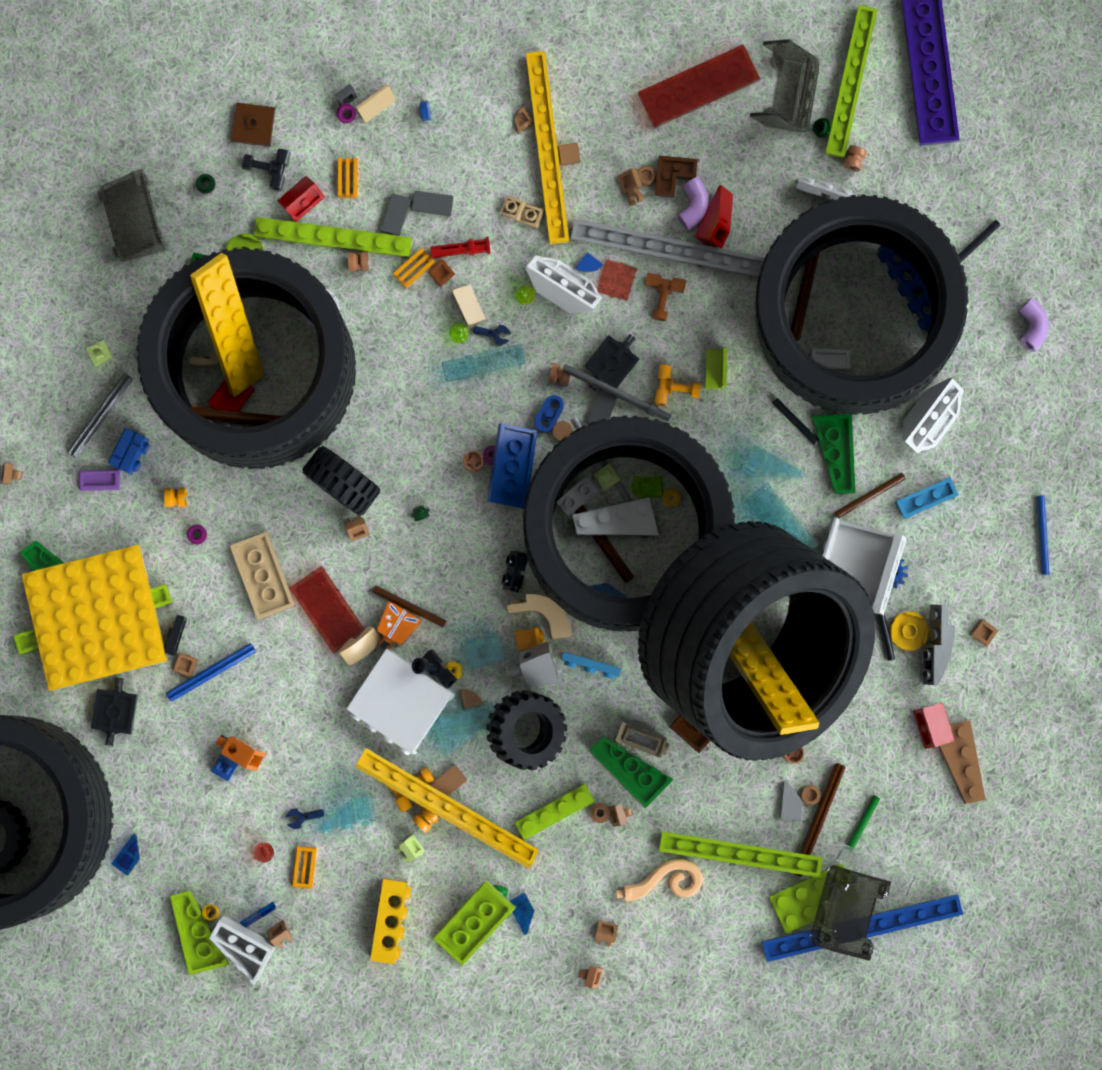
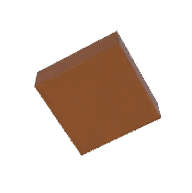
(441, 273)

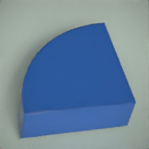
(589, 264)

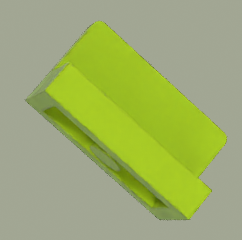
(716, 369)

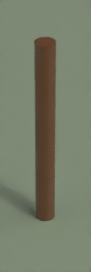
(870, 495)
(408, 606)

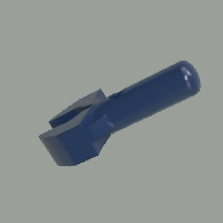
(493, 333)
(303, 816)

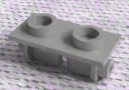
(576, 496)

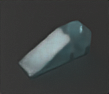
(763, 464)

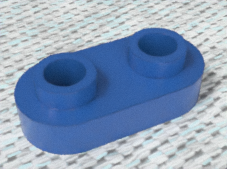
(549, 414)

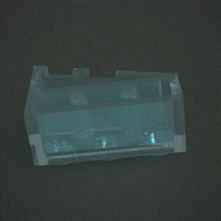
(461, 726)

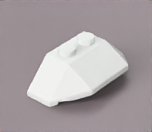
(563, 285)
(932, 415)

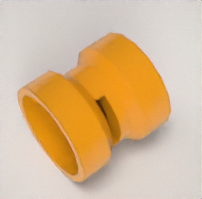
(175, 497)
(429, 816)

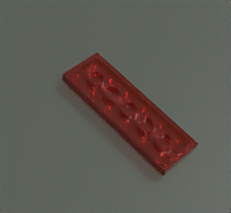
(698, 86)

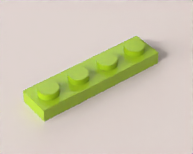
(554, 811)

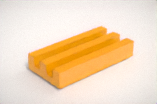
(355, 178)
(426, 257)
(312, 867)

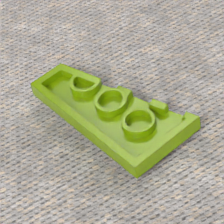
(195, 935)

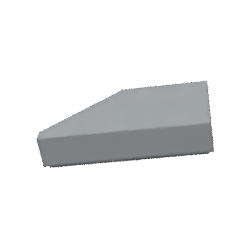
(791, 804)

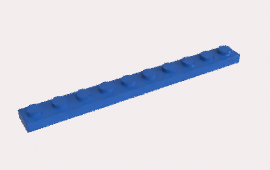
(880, 924)

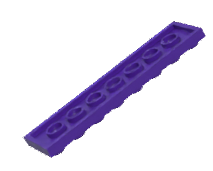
(930, 71)

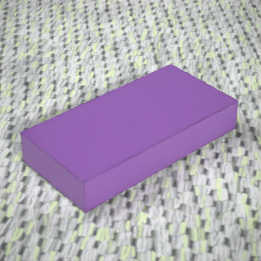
(99, 480)

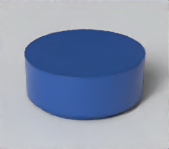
(425, 111)

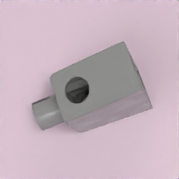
(536, 666)

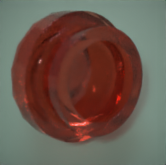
(263, 852)

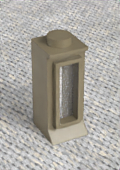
(642, 740)

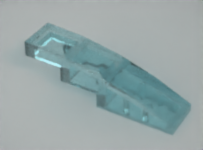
(483, 363)

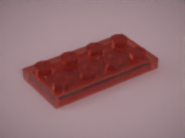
(327, 609)

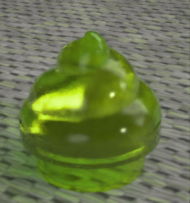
(525, 295)
(459, 333)

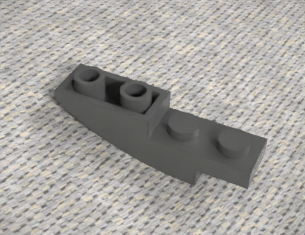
(938, 652)

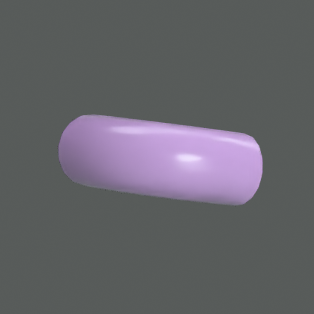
(697, 203)
(1038, 325)

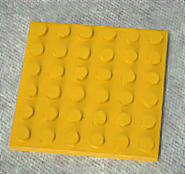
(94, 617)

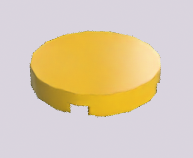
(907, 625)

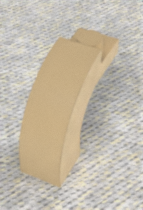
(549, 609)

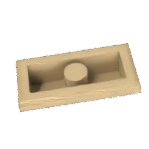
(375, 103)
(468, 305)

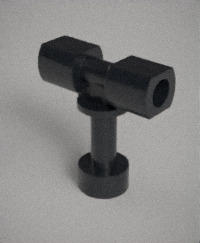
(275, 168)
(432, 664)

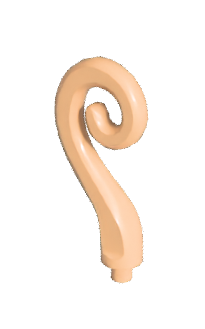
(639, 890)

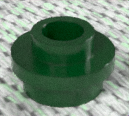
(818, 126)
(202, 178)
(420, 513)

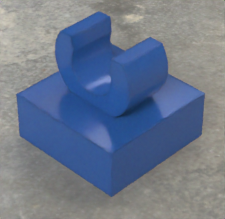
(224, 767)

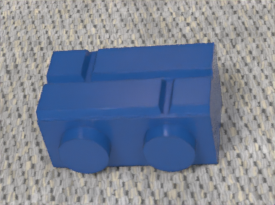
(129, 451)

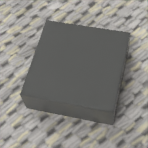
(346, 95)

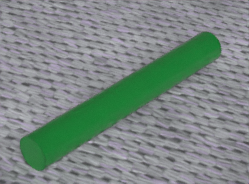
(863, 821)

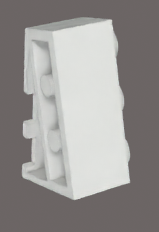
(243, 947)

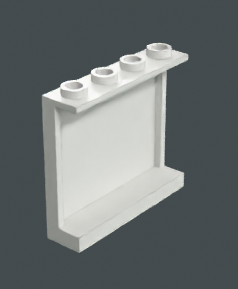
(867, 556)
(399, 702)

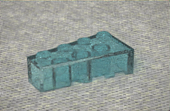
(768, 507)

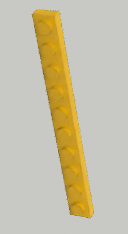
(547, 147)
(447, 808)

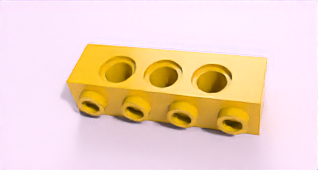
(380, 952)

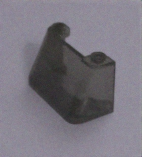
(132, 216)
(847, 911)

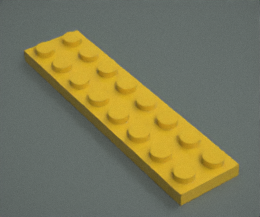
(227, 324)
(771, 683)

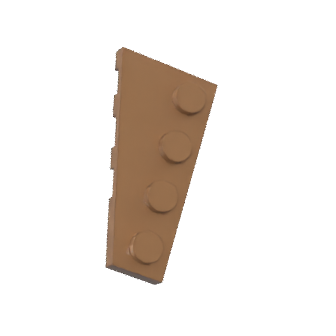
(963, 762)

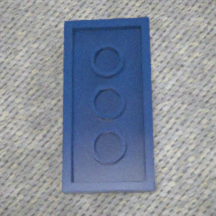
(512, 465)

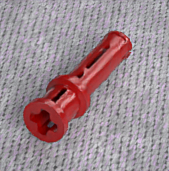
(470, 247)

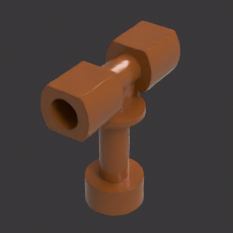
(665, 288)

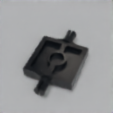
(612, 361)
(114, 711)

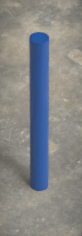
(1043, 535)

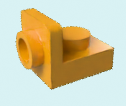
(528, 638)

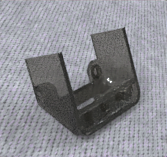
(794, 88)

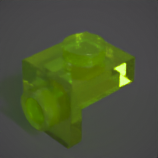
(648, 487)

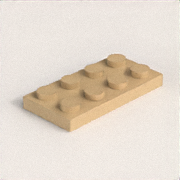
(262, 575)

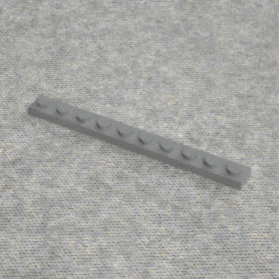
(667, 248)

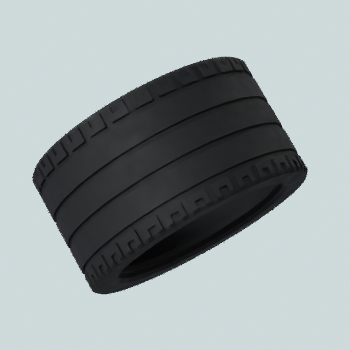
(876, 222)
(175, 316)
(598, 442)
(709, 602)
(85, 817)

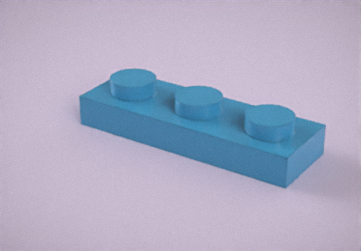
(926, 498)
(590, 665)

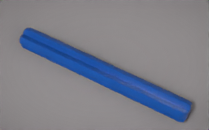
(210, 672)

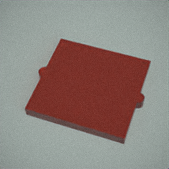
(616, 280)

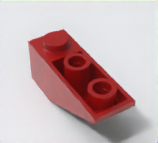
(717, 220)

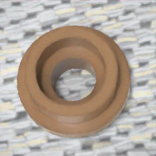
(605, 808)

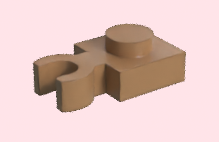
(629, 184)

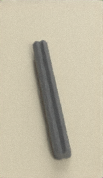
(99, 416)

